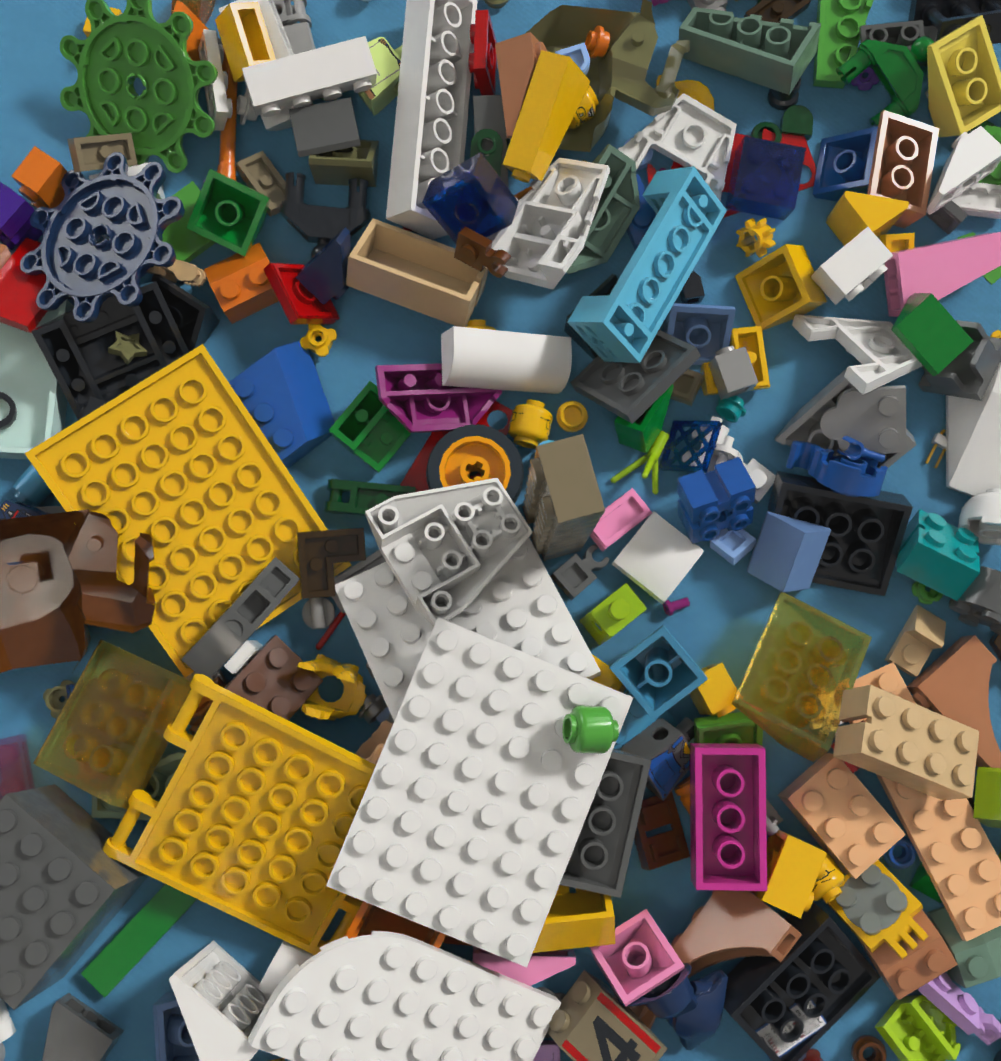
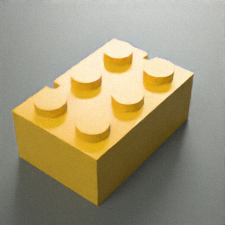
(577, 921)

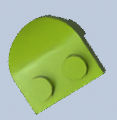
(918, 1031)

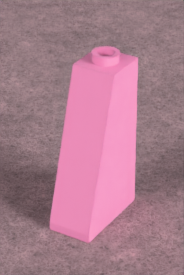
(939, 268)

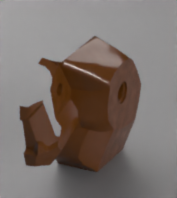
(65, 585)

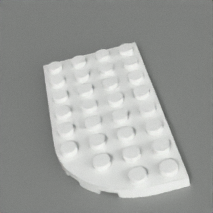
(400, 1002)

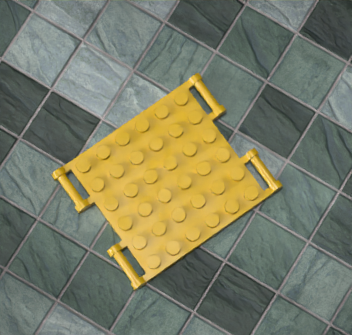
(251, 818)

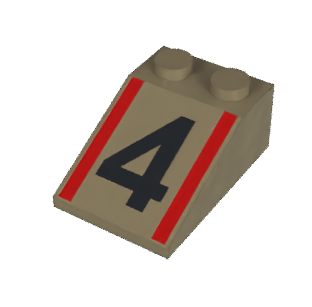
(598, 1028)

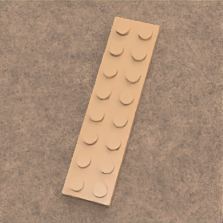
(946, 839)

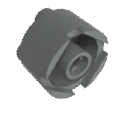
(981, 601)

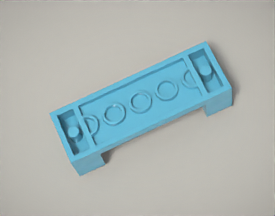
(628, 319)

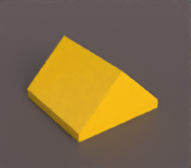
(859, 211)

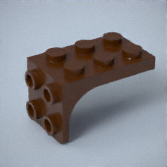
(270, 682)

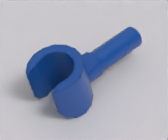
(857, 450)

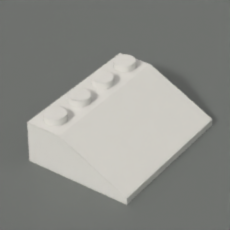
(218, 1004)

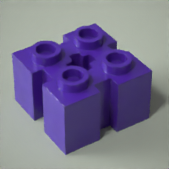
(15, 219)

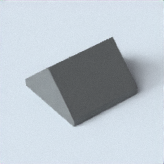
(324, 127)

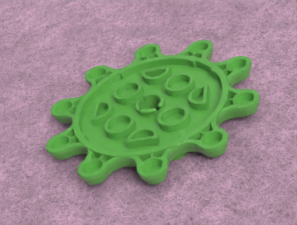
(157, 54)

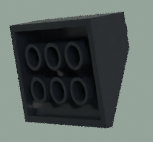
(862, 535)
(818, 968)

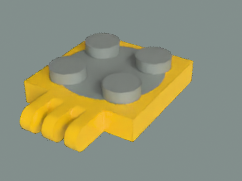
(879, 910)

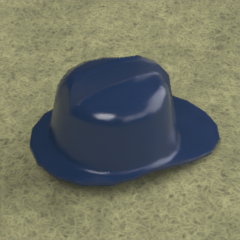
(671, 997)

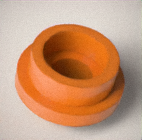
(597, 42)

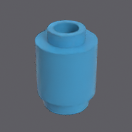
(31, 487)

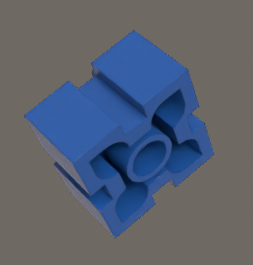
(716, 500)

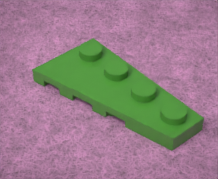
(837, 38)

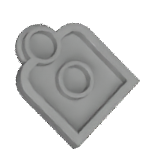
(870, 418)

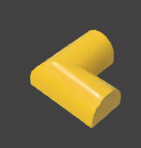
(753, 341)

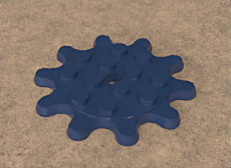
(110, 206)

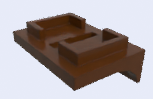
(665, 846)

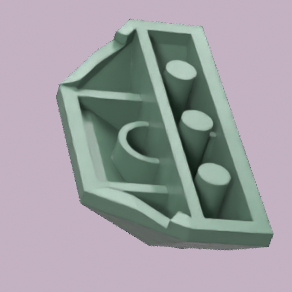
(614, 212)

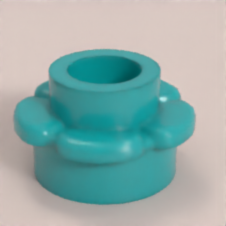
(731, 408)

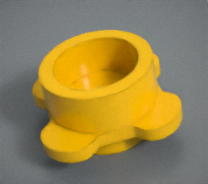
(321, 347)

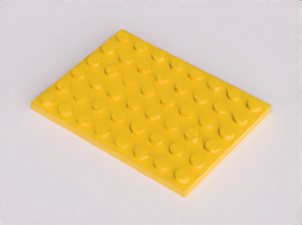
(195, 476)

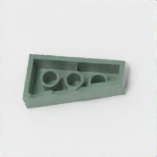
(749, 47)

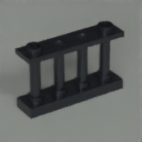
(952, 14)

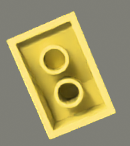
(963, 79)

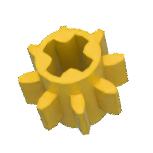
(763, 233)

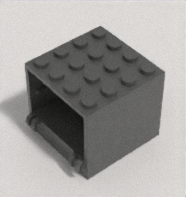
(53, 889)

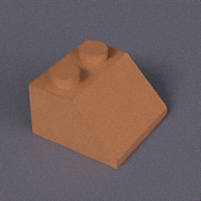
(919, 967)

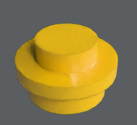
(571, 416)

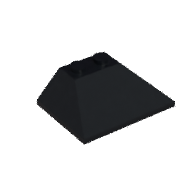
(80, 350)

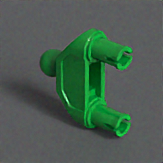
(895, 69)

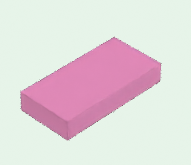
(619, 519)

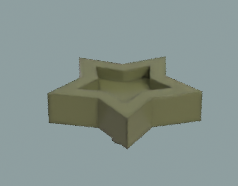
(127, 347)

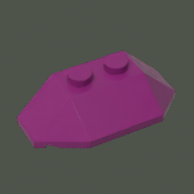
(424, 405)

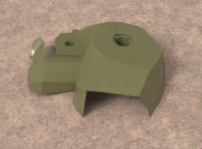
(621, 69)

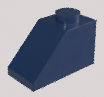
(327, 270)

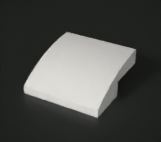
(657, 557)

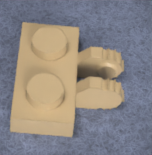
(183, 271)

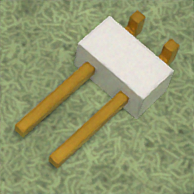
(940, 441)

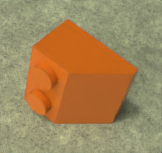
(242, 284)

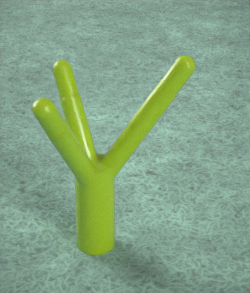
(652, 462)

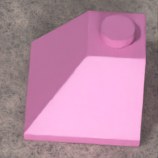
(638, 959)

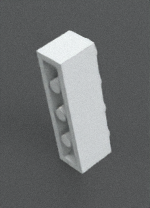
(310, 76)

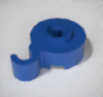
(838, 473)

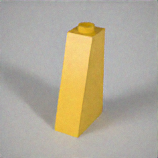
(545, 115)

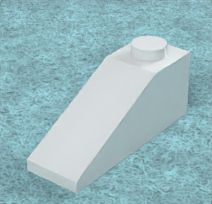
(971, 160)

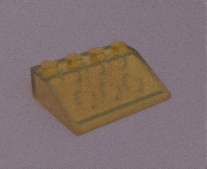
(800, 676)
(114, 725)

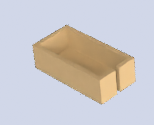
(415, 273)
(907, 743)

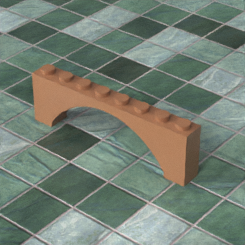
(959, 689)
(726, 929)

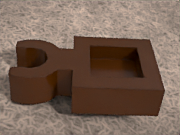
(477, 252)

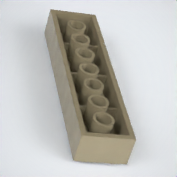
(562, 497)

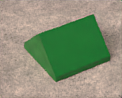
(228, 213)
(930, 332)

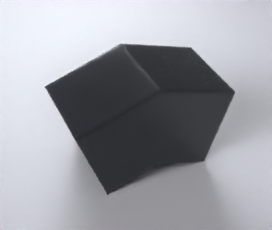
(692, 290)

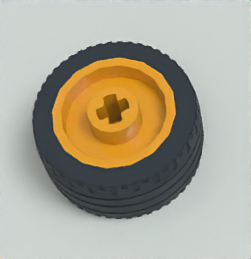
(475, 450)

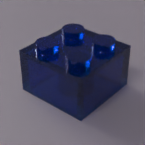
(765, 178)
(471, 198)

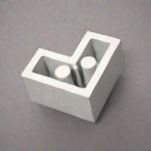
(853, 267)

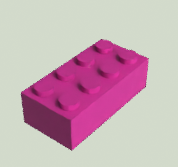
(728, 816)

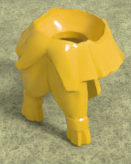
(353, 694)

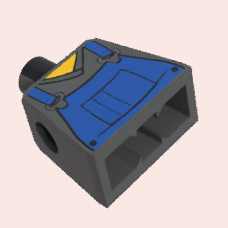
(668, 752)

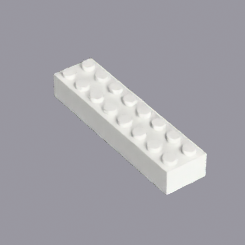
(429, 107)

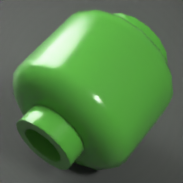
(590, 729)

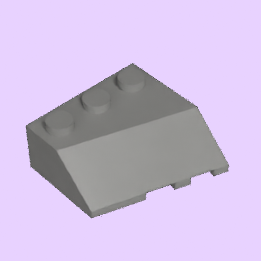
(806, 422)

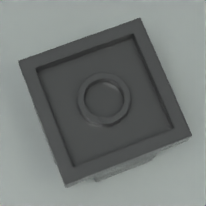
(971, 370)

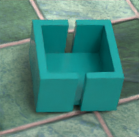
(939, 554)

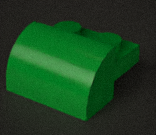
(369, 429)

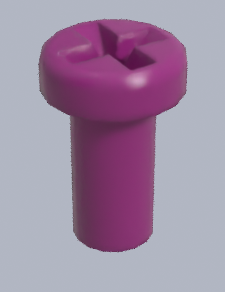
(670, 607)

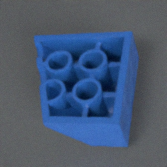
(286, 401)

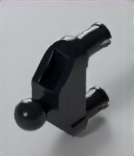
(323, 223)

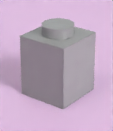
(732, 372)

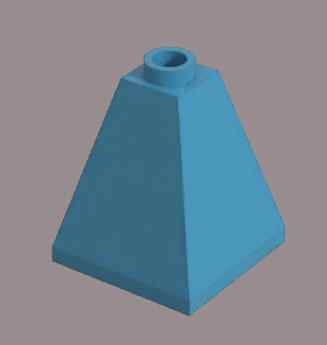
(658, 672)

